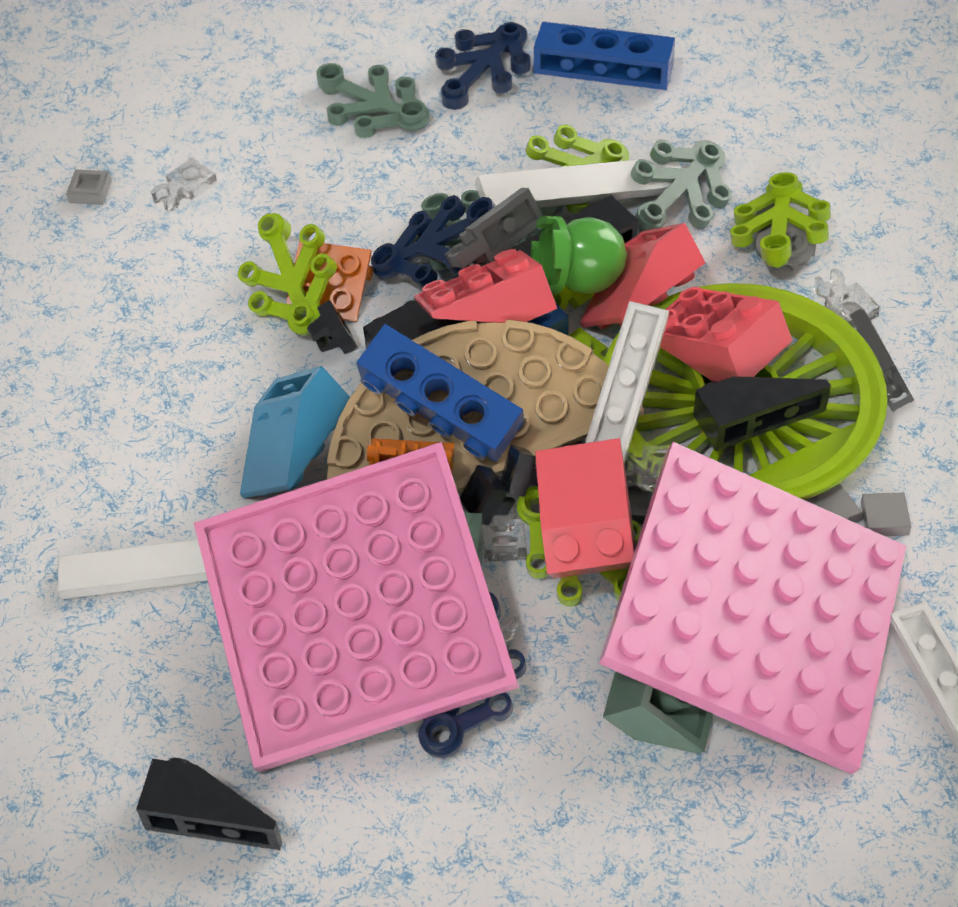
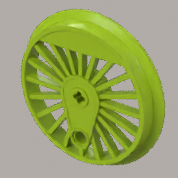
(814, 465)

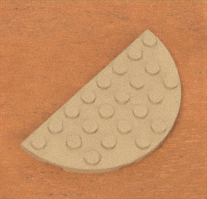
(526, 363)

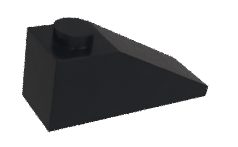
(755, 405)
(193, 803)

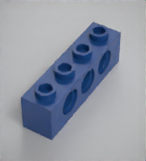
(604, 55)
(394, 352)

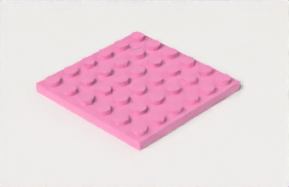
(352, 607)
(757, 608)

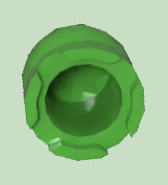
(580, 255)

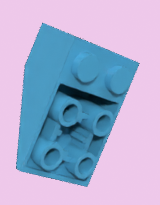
(290, 430)

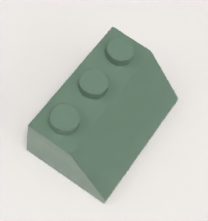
(656, 716)

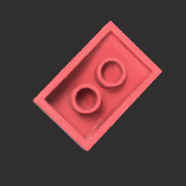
(584, 508)

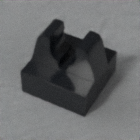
(331, 330)
(519, 471)
(486, 495)

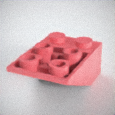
(653, 265)
(497, 292)
(724, 332)

